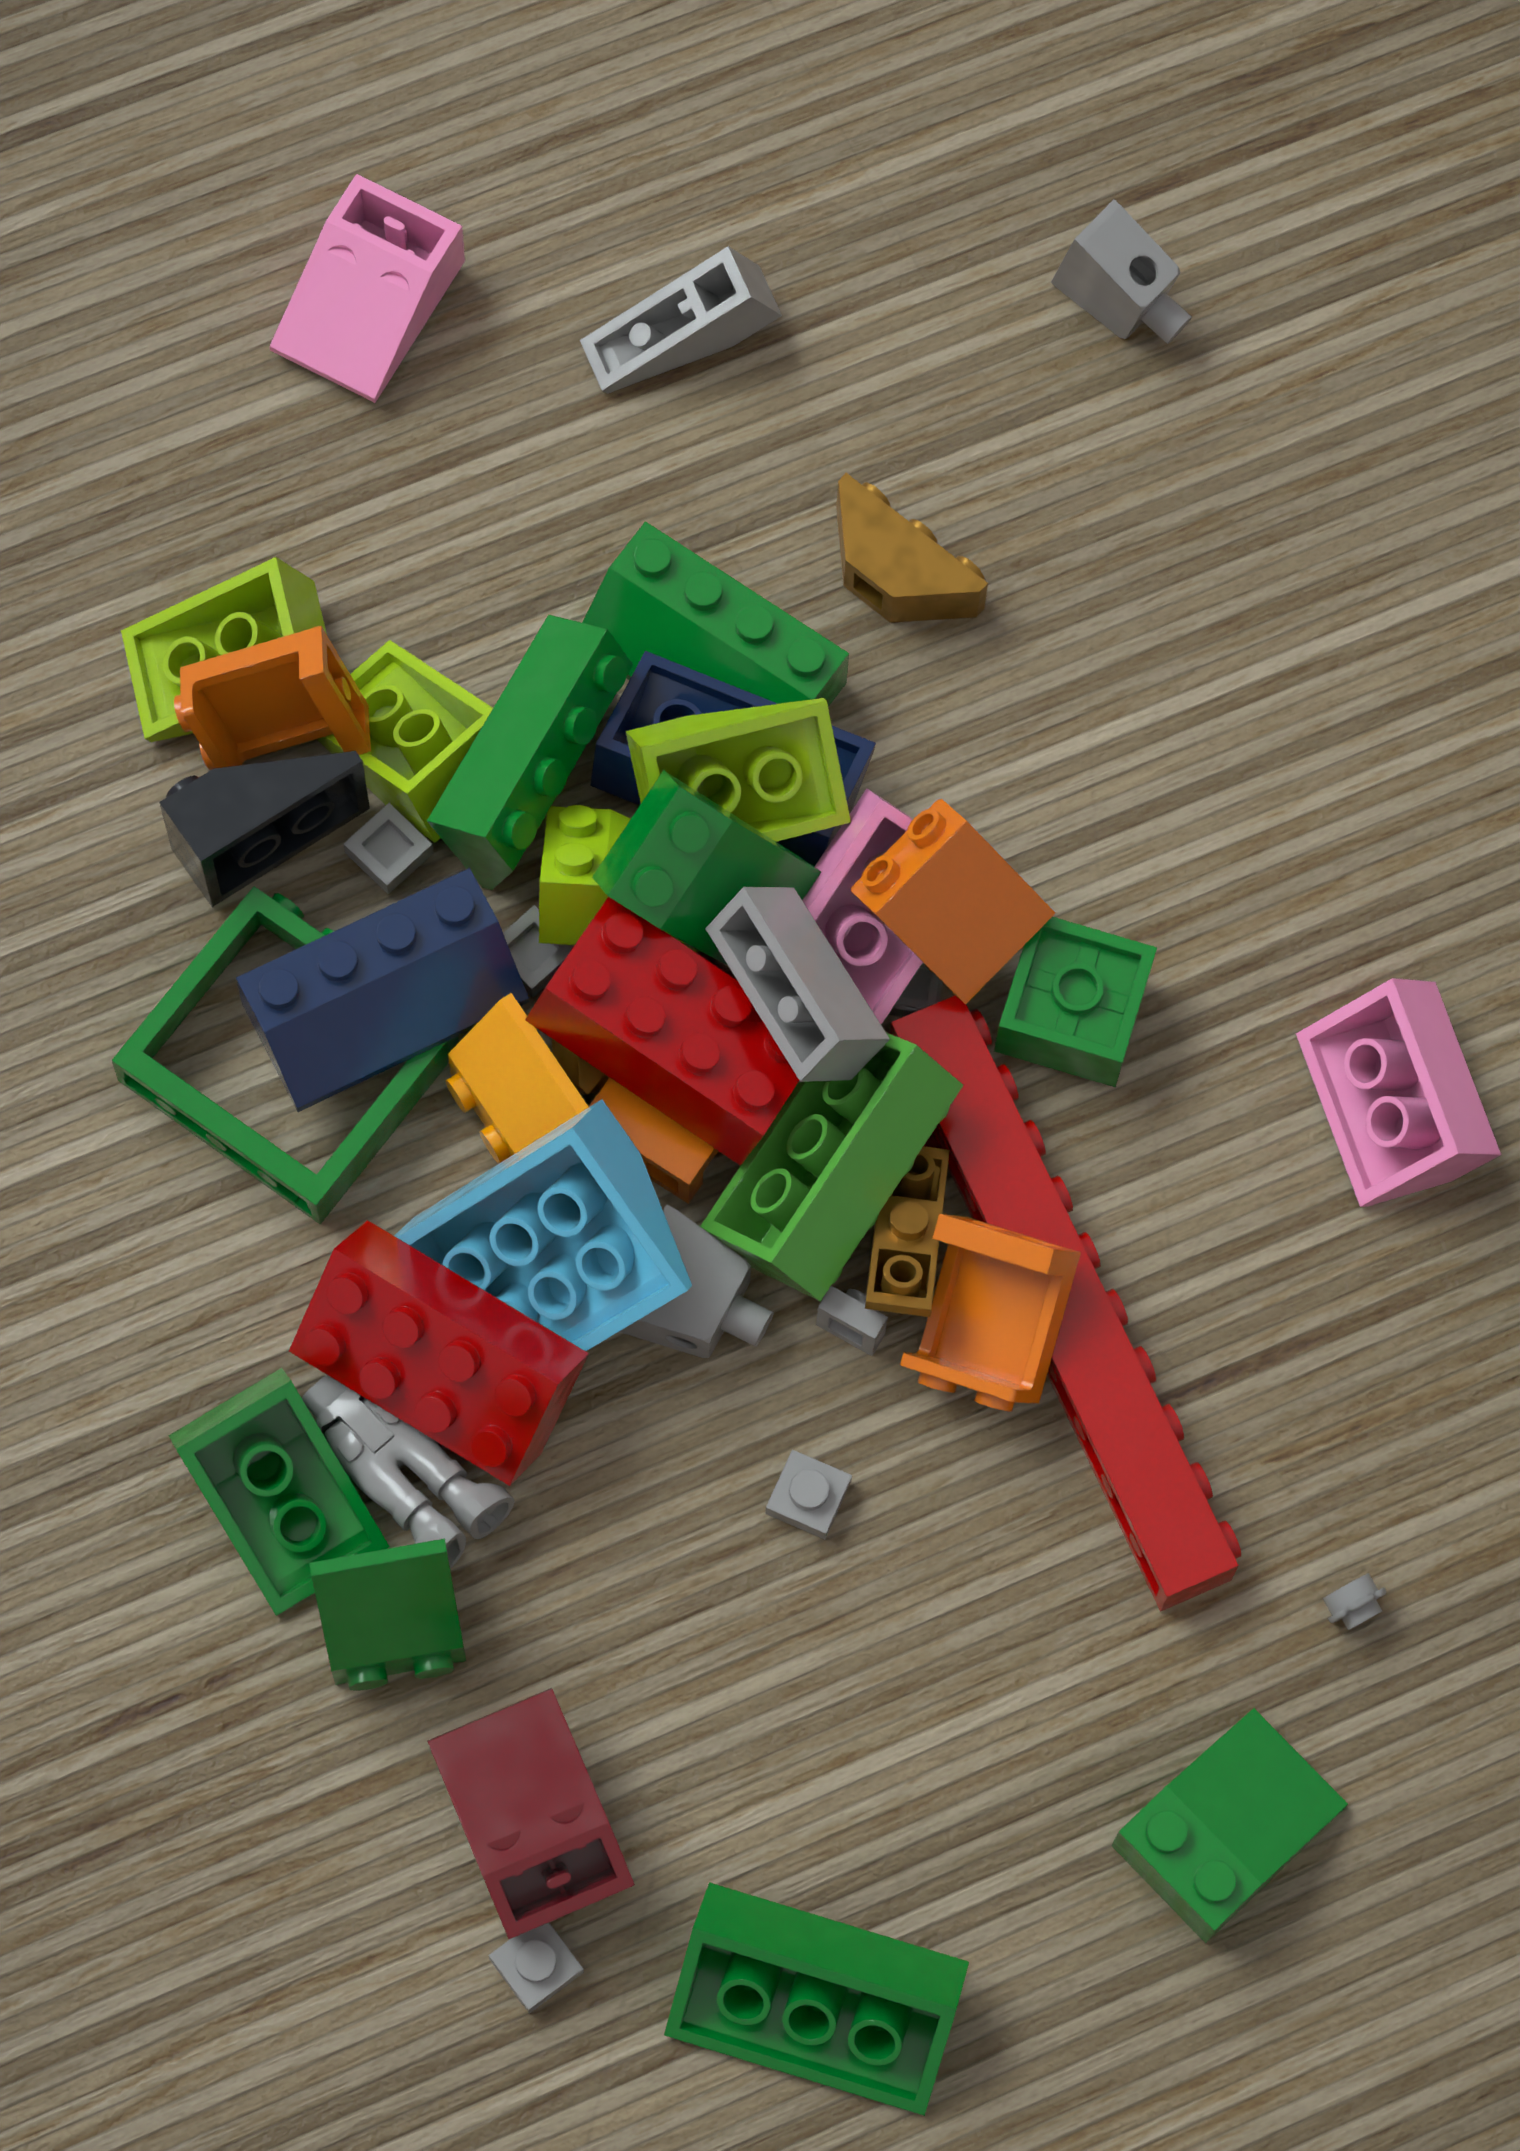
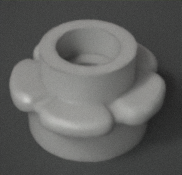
(1355, 1602)

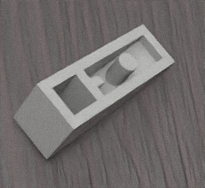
(683, 321)

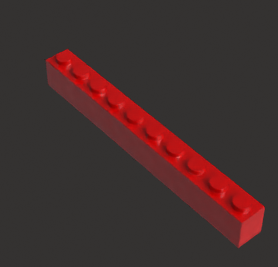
(1093, 1365)

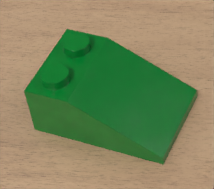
(689, 859)
(276, 1488)
(389, 1614)
(1228, 1824)

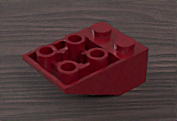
(530, 1813)

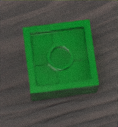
(1075, 1000)

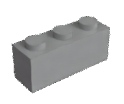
(797, 984)

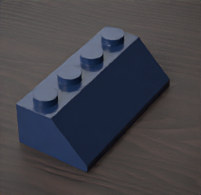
(668, 691)
(381, 989)

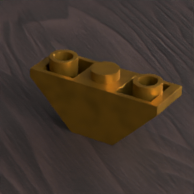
(899, 564)
(902, 1245)

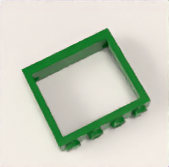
(221, 1130)

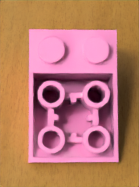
(369, 287)

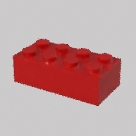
(667, 1030)
(438, 1352)

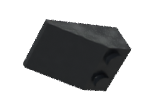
(259, 815)

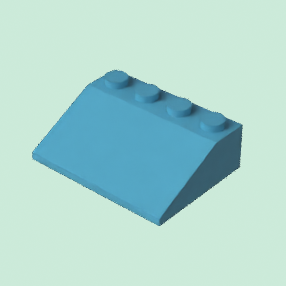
(562, 1232)

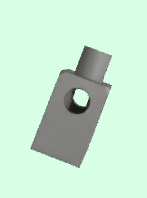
(1122, 277)
(713, 1302)

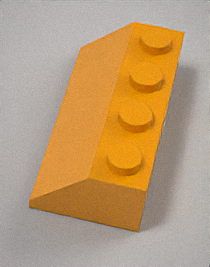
(510, 1081)

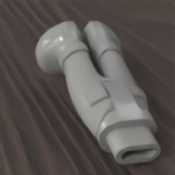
(374, 1446)

